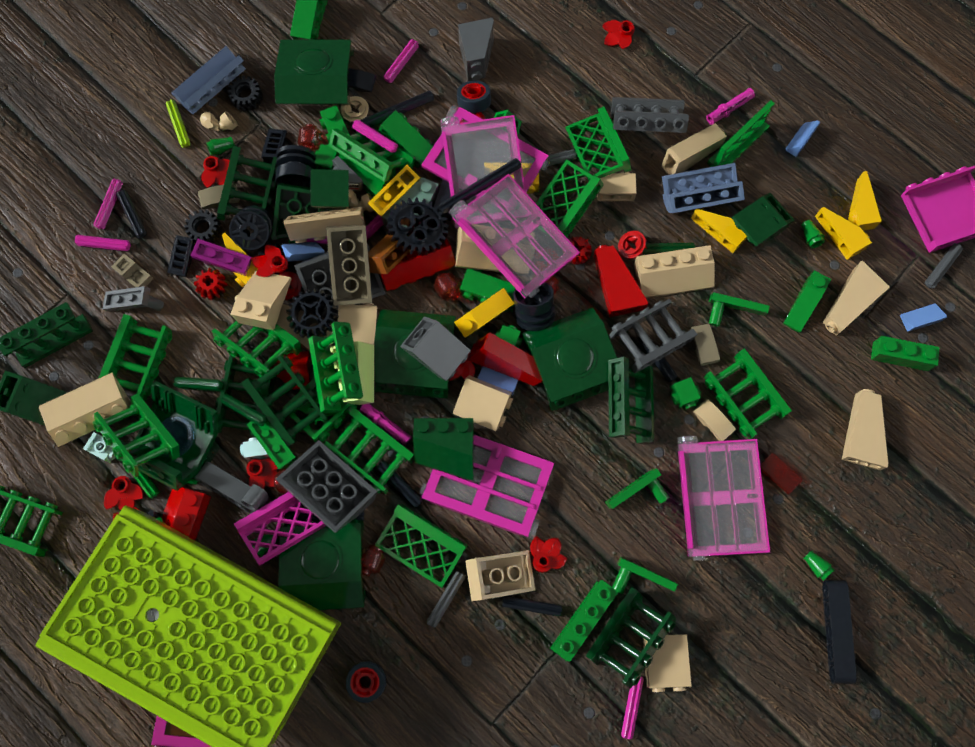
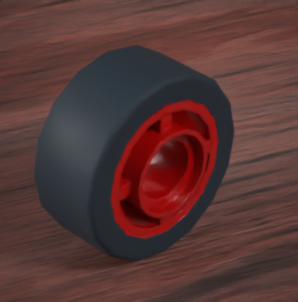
(474, 96)
(354, 685)

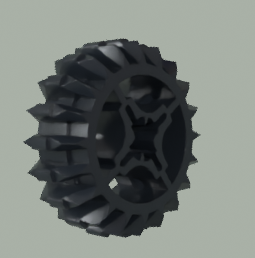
(321, 300)

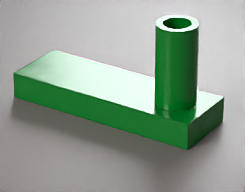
(720, 301)
(273, 444)
(649, 479)
(628, 567)

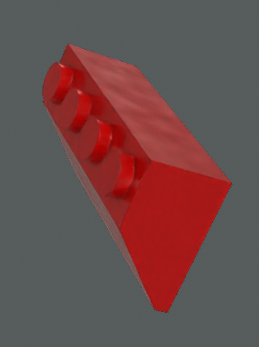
(416, 267)
(186, 511)

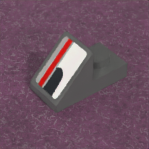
(355, 181)

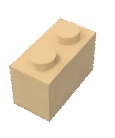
(618, 187)

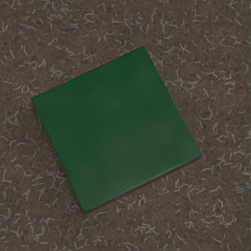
(329, 188)

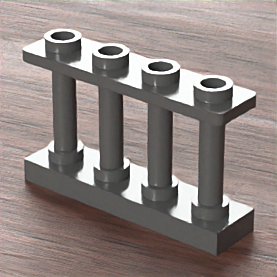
(649, 114)
(655, 352)

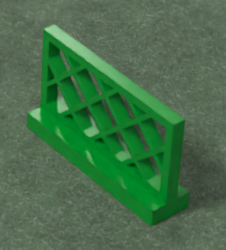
(743, 138)
(613, 142)
(578, 206)
(430, 530)

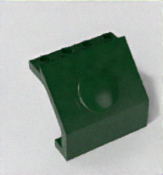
(312, 72)
(572, 357)
(395, 368)
(324, 567)

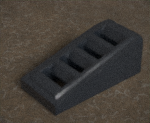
(266, 155)
(177, 247)

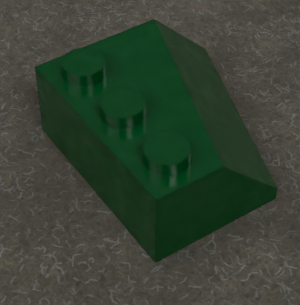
(291, 201)
(445, 445)

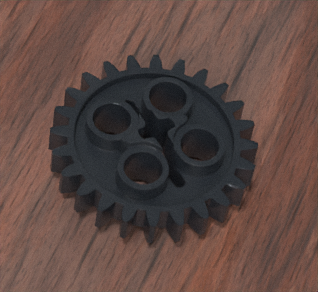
(404, 215)

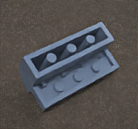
(208, 80)
(702, 188)

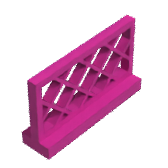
(275, 512)

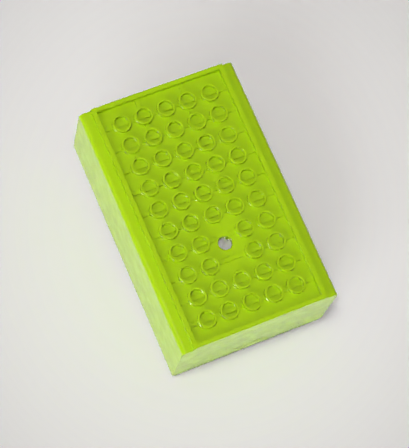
(188, 634)

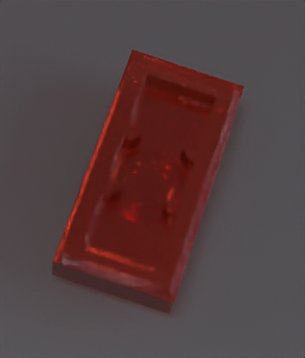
(780, 473)

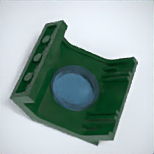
(192, 427)

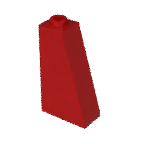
(618, 285)
(505, 358)

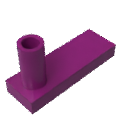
(221, 257)

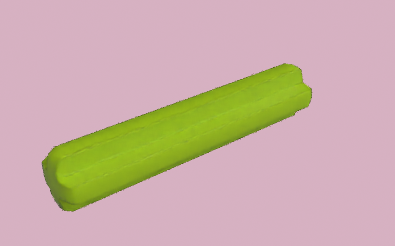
(178, 123)

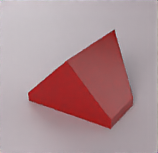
(301, 364)

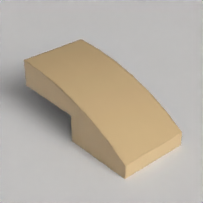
(714, 419)

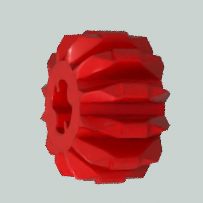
(206, 279)

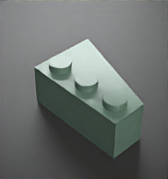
(422, 189)

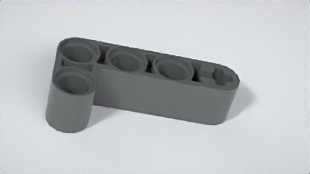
(231, 488)

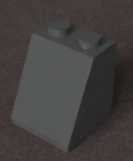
(476, 45)
(436, 348)

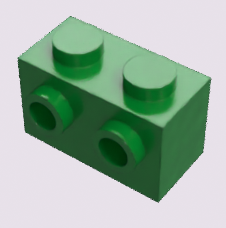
(331, 120)

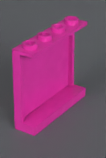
(943, 208)

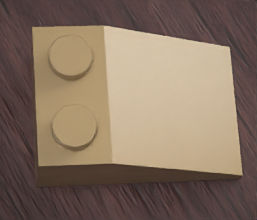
(261, 301)
(500, 575)

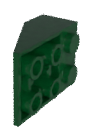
(763, 219)
(23, 397)

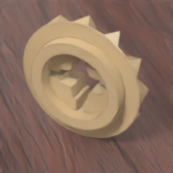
(355, 102)

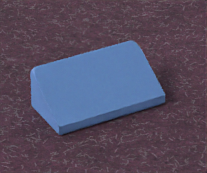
(802, 137)
(301, 251)
(922, 317)
(498, 379)

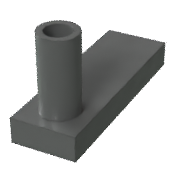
(130, 299)

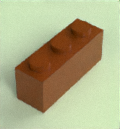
(385, 255)

